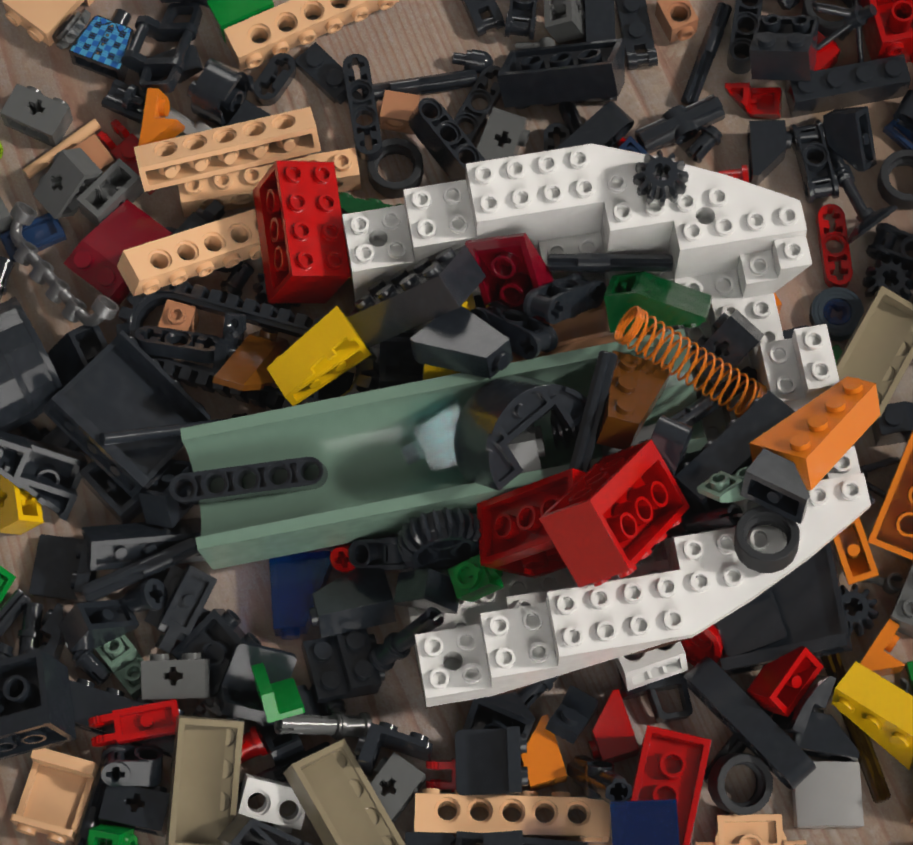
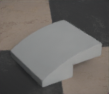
(829, 797)

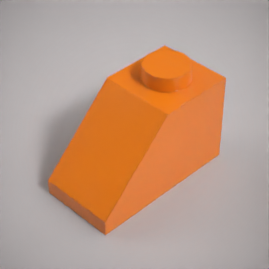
(854, 553)
(543, 758)

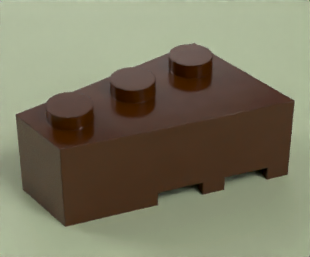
(631, 399)

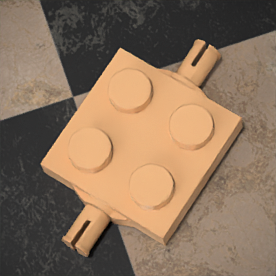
(750, 830)

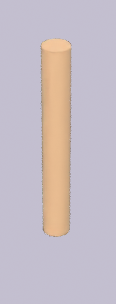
(68, 143)

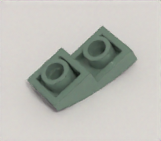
(724, 487)
(124, 662)

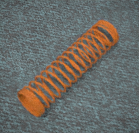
(639, 313)

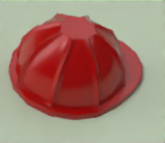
(704, 644)

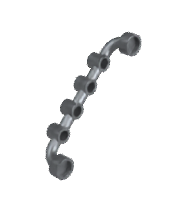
(43, 273)

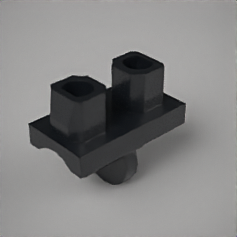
(125, 100)

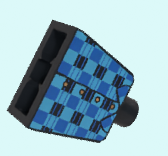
(103, 45)

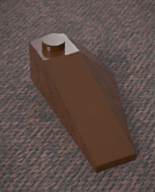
(249, 363)

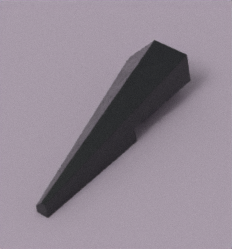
(42, 470)

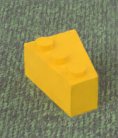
(318, 357)
(878, 710)

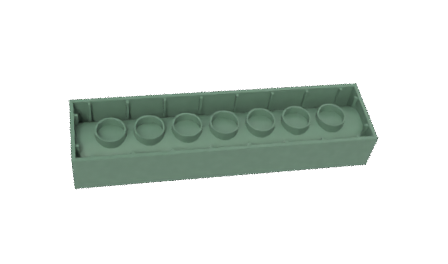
(360, 444)

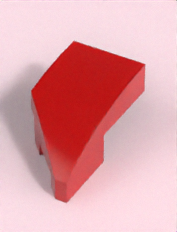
(757, 102)

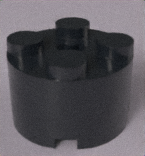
(219, 92)

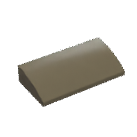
(880, 344)
(203, 779)
(340, 799)

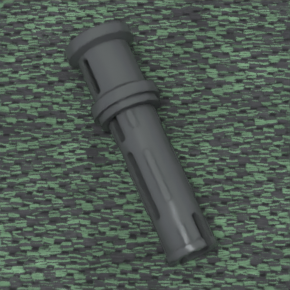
(336, 725)

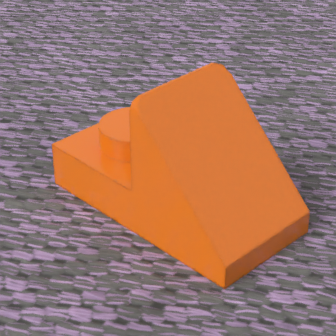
(154, 124)
(879, 660)

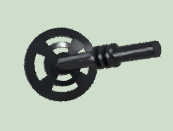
(866, 216)

